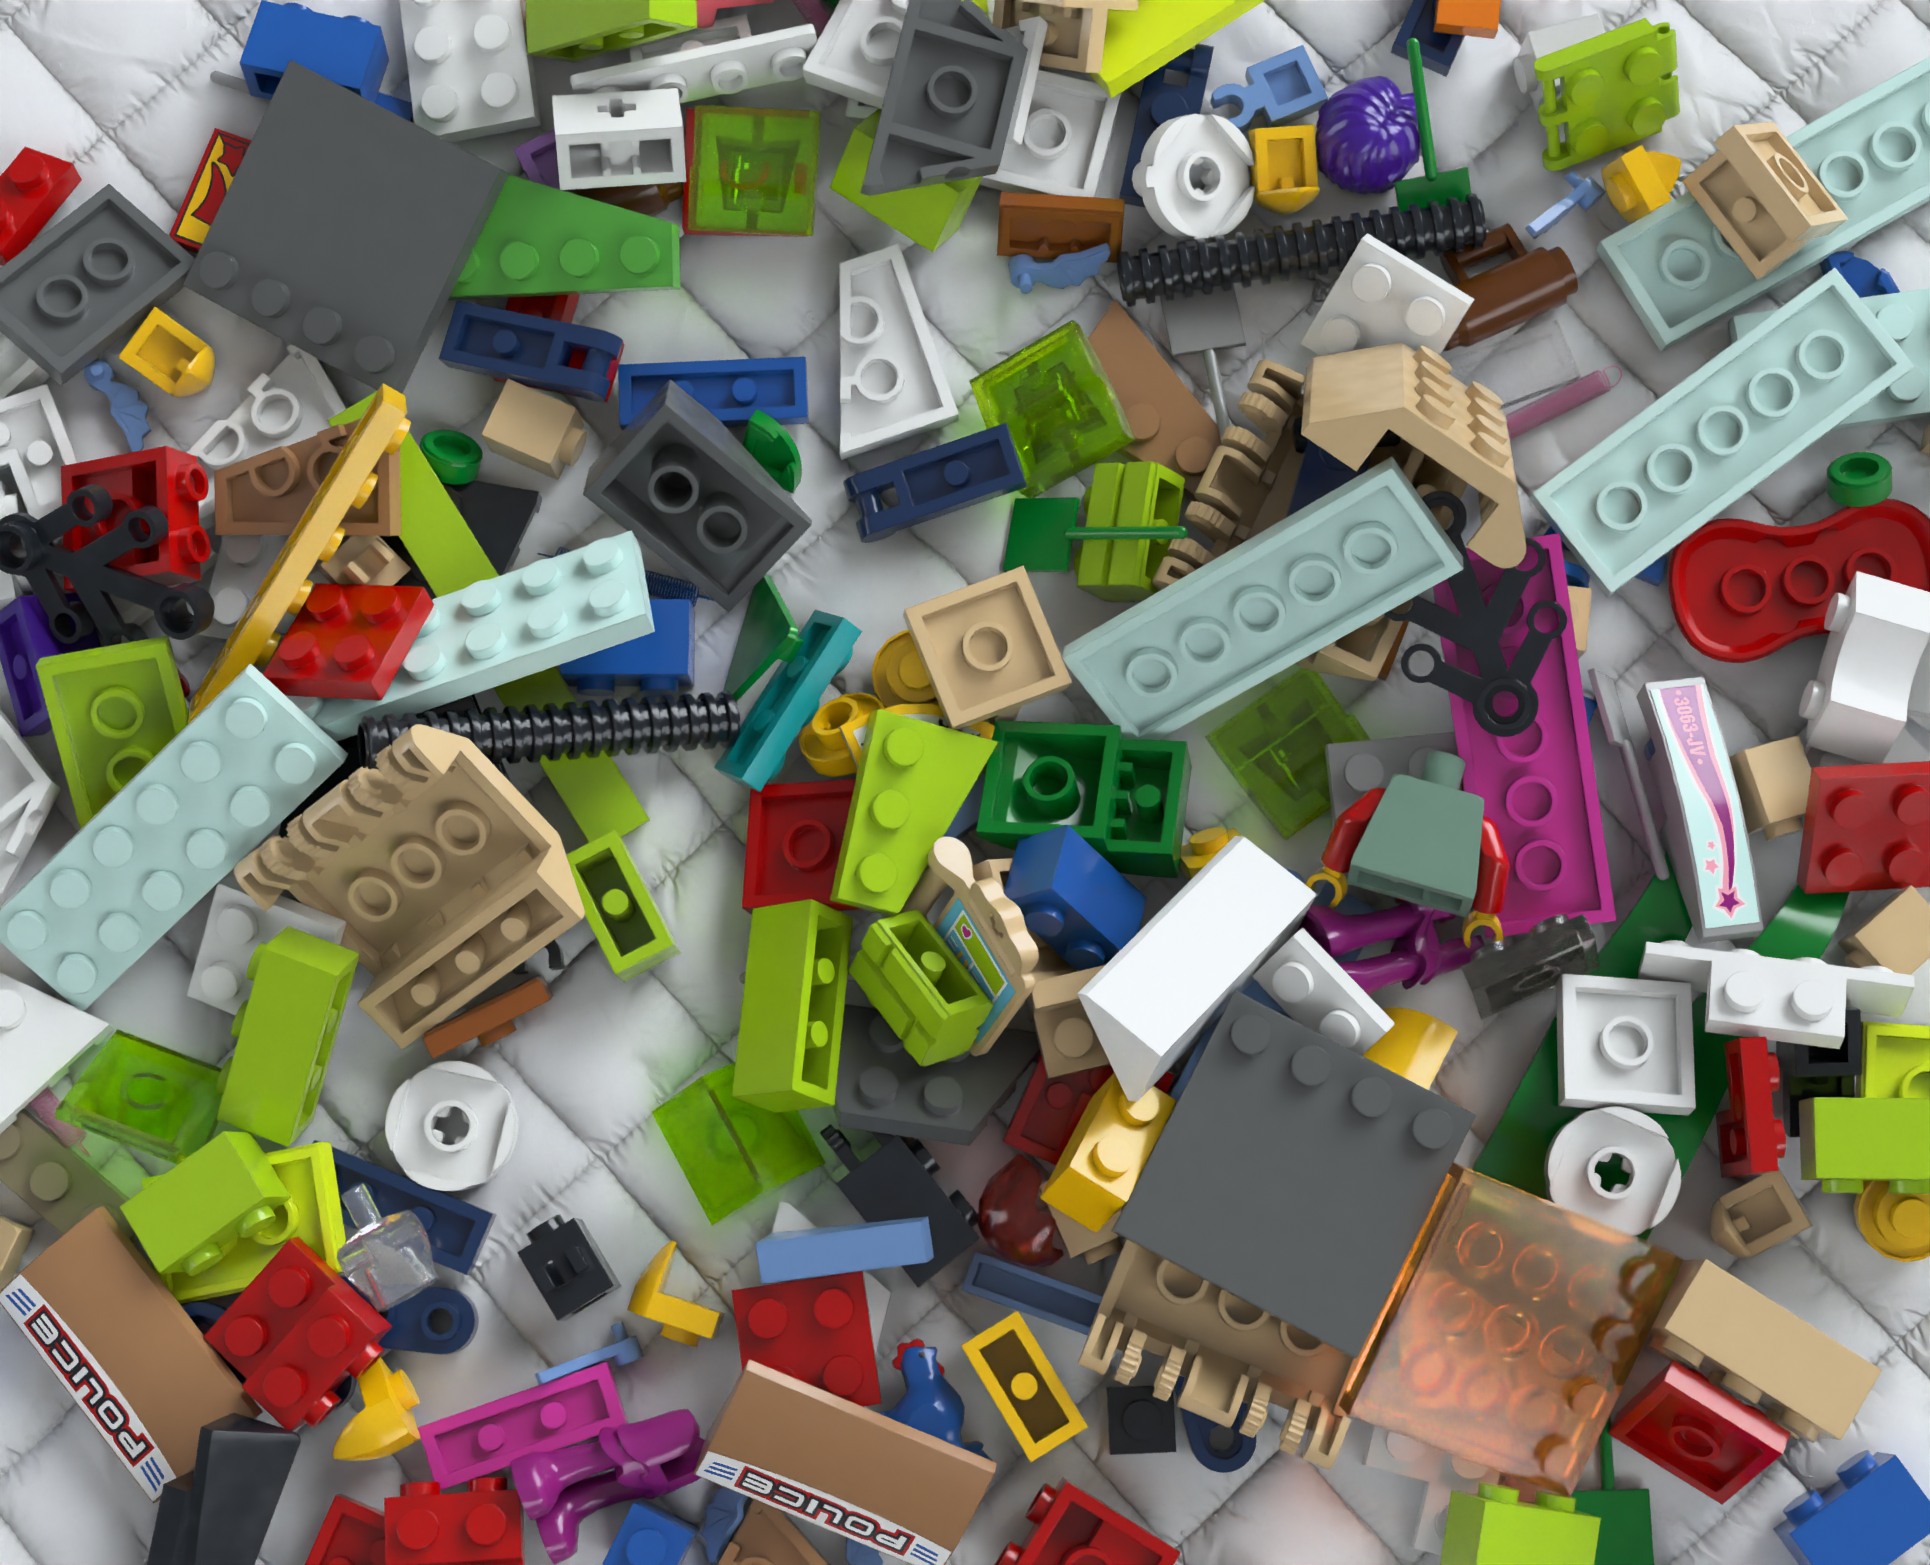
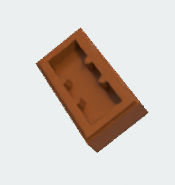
(1058, 224)
(489, 1019)

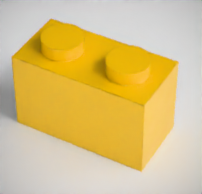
(1107, 1154)
(1024, 1386)

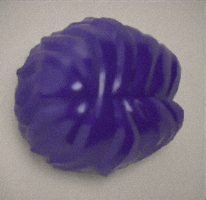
(1367, 136)

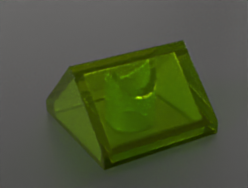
(146, 1098)
(733, 1148)

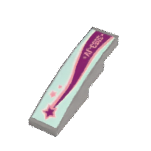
(1703, 810)

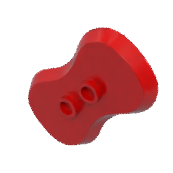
(1759, 586)

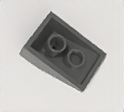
(696, 497)

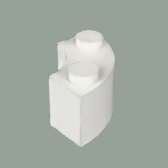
(1866, 668)

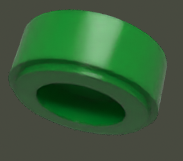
(452, 455)
(1859, 479)

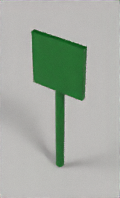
(1432, 184)
(1045, 530)
(1624, 1514)

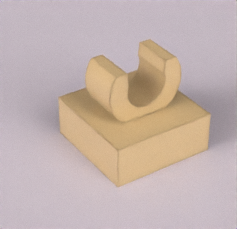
(364, 562)

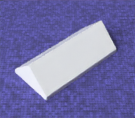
(1191, 960)

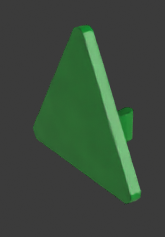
(765, 636)

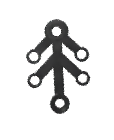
(93, 575)
(1480, 631)

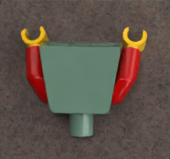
(1422, 846)

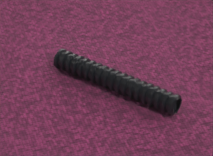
(1298, 249)
(572, 728)

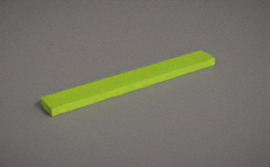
(454, 560)

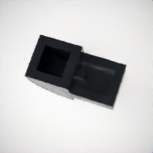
(1819, 1070)

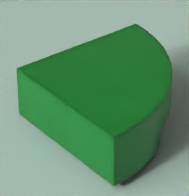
(774, 450)

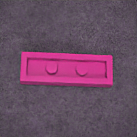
(522, 1423)

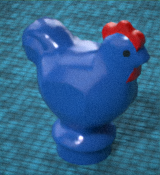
(929, 1398)

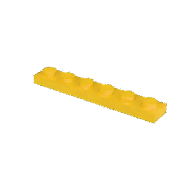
(312, 539)

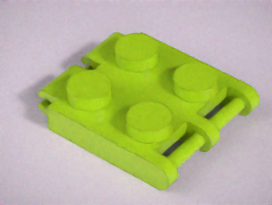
(1611, 91)

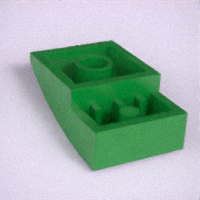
(1109, 789)

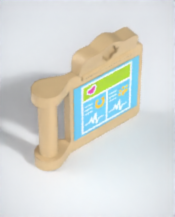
(982, 932)

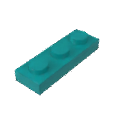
(789, 701)

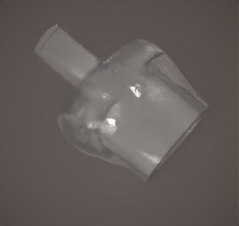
(388, 1255)

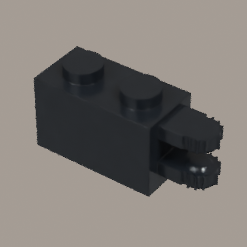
(898, 1186)

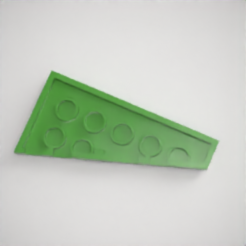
(567, 245)

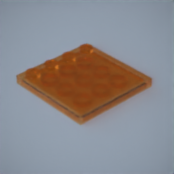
(1510, 1331)

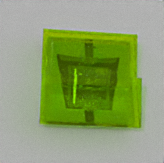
(754, 170)
(1055, 406)
(1280, 749)

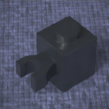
(567, 1266)

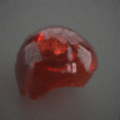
(1011, 1219)

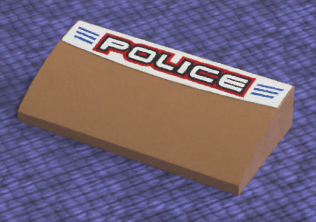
(124, 1349)
(843, 1467)

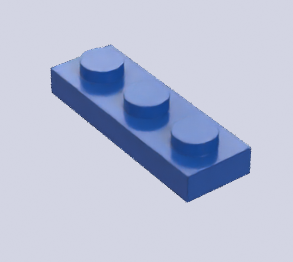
(724, 387)

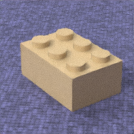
(1761, 1352)

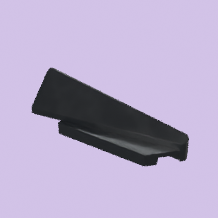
(229, 1498)

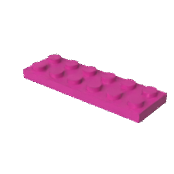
(1543, 779)

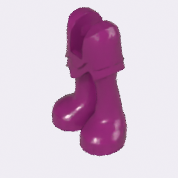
(1414, 955)
(647, 1460)

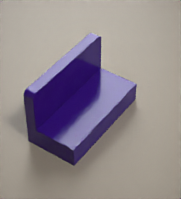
(23, 641)

